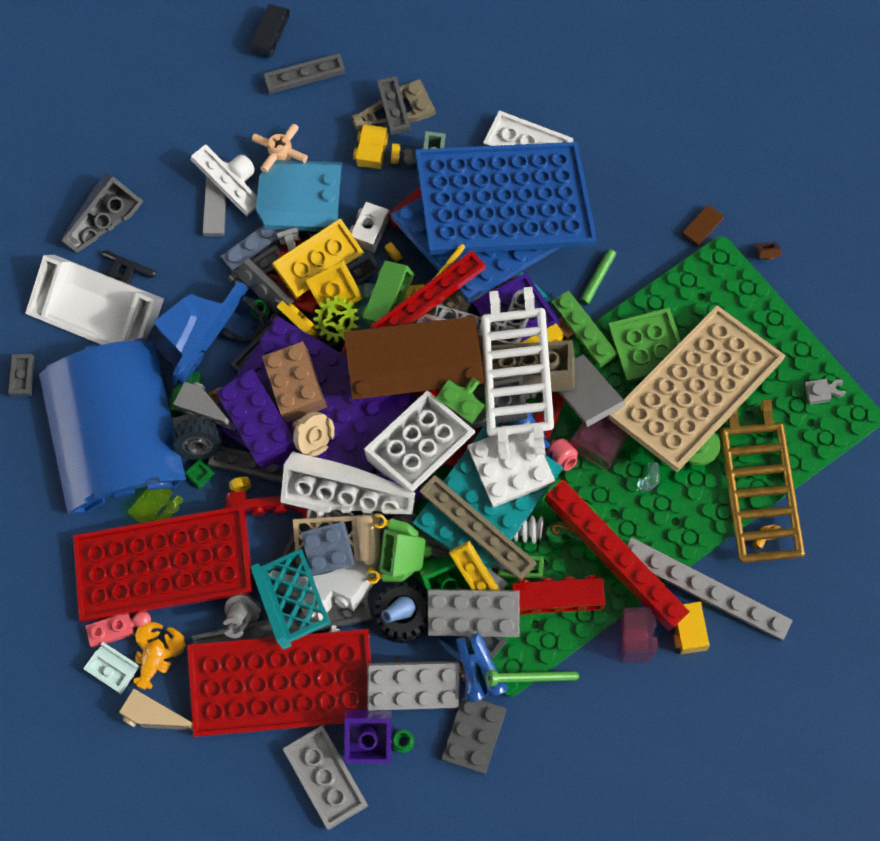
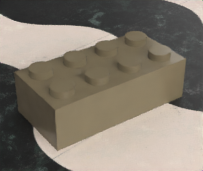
(560, 362)

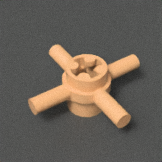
(279, 148)

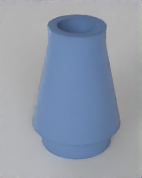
(400, 609)

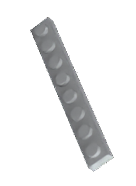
(712, 591)

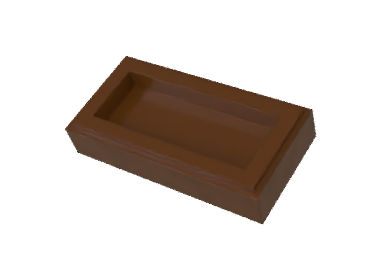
(703, 225)

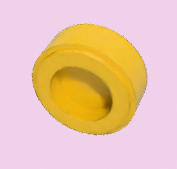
(395, 153)
(393, 252)
(240, 484)

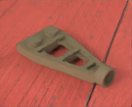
(417, 99)

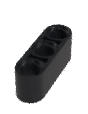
(270, 30)

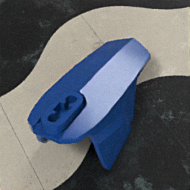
(192, 328)

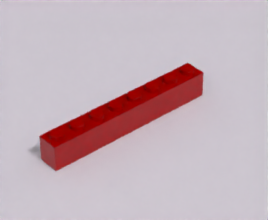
(616, 555)

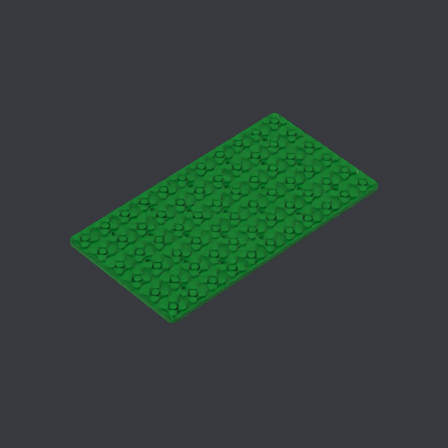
(690, 507)

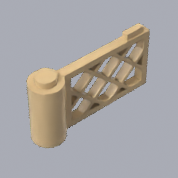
(365, 535)

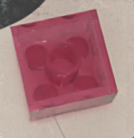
(600, 442)
(637, 635)

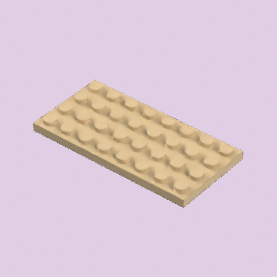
(696, 388)

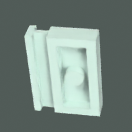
(111, 668)

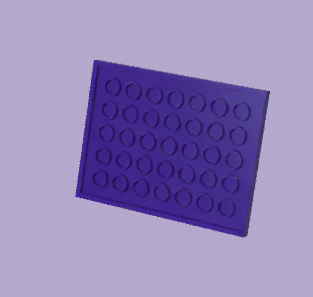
(354, 421)

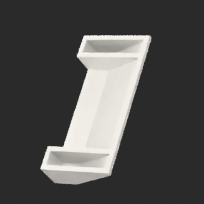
(91, 303)

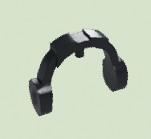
(253, 305)

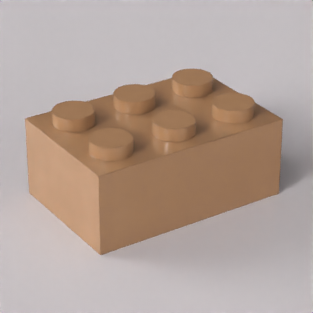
(294, 382)

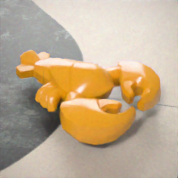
(155, 652)

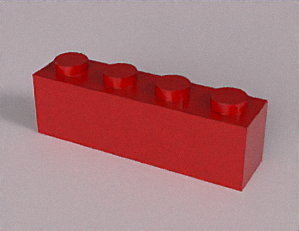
(560, 596)

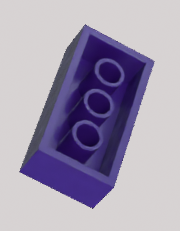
(257, 419)

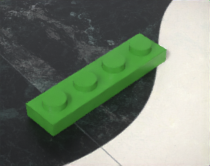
(584, 329)

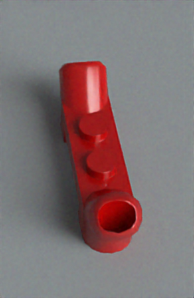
(260, 506)

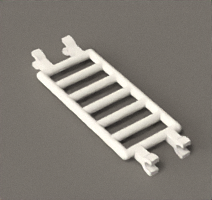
(543, 368)

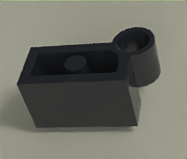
(363, 268)

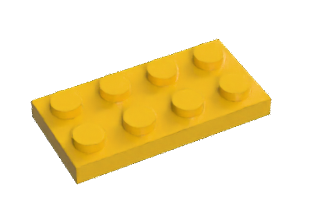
(316, 255)

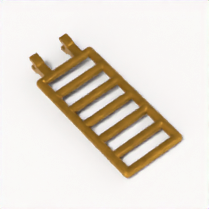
(788, 489)

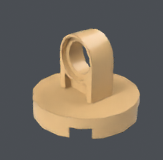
(312, 433)

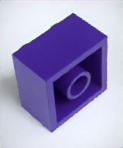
(368, 737)

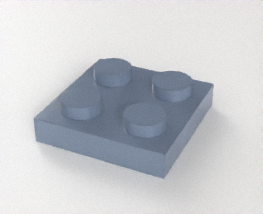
(328, 548)

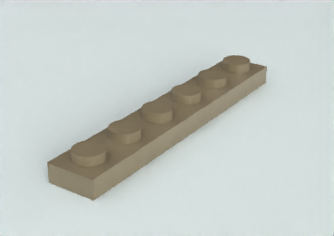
(478, 528)

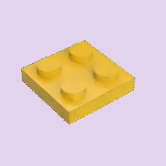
(334, 282)
(299, 319)

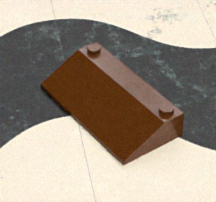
(413, 357)

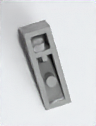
(198, 403)

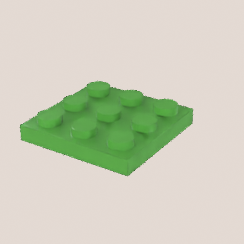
(643, 342)

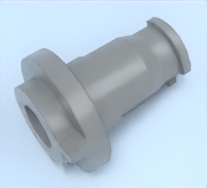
(240, 612)

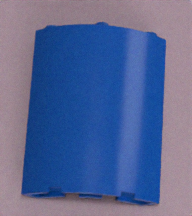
(110, 423)

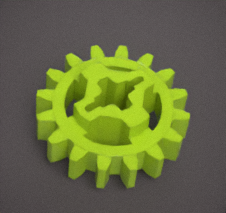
(333, 309)

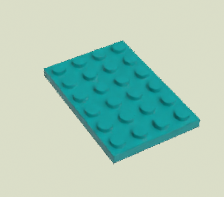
(467, 484)

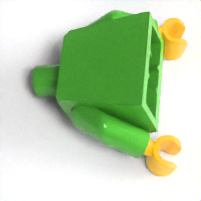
(400, 553)

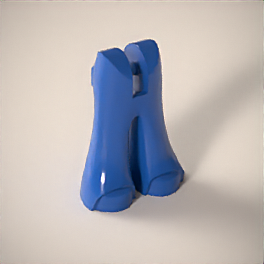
(475, 686)

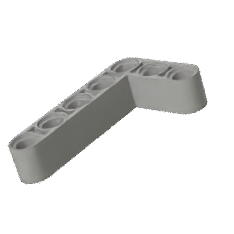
(449, 313)

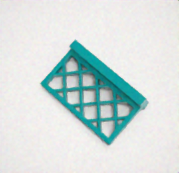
(275, 609)

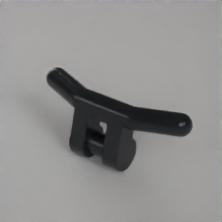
(129, 265)

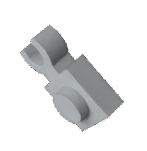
(820, 392)

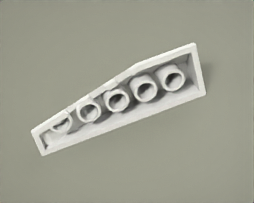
(335, 486)

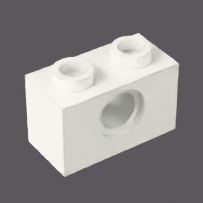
(370, 215)

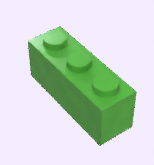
(388, 291)

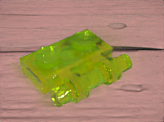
(151, 502)

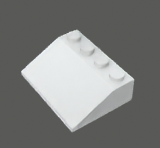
(418, 442)

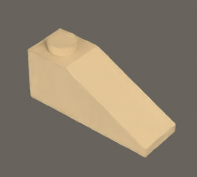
(150, 714)

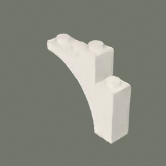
(341, 586)

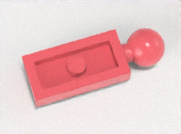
(115, 628)

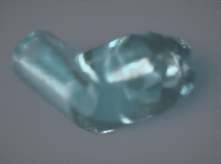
(651, 480)

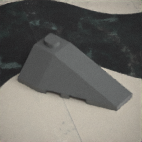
(102, 211)

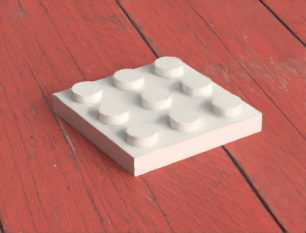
(513, 476)

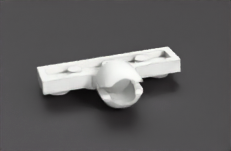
(228, 177)

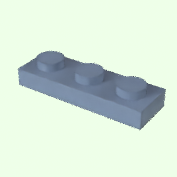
(250, 247)

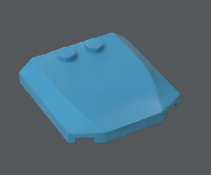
(299, 195)

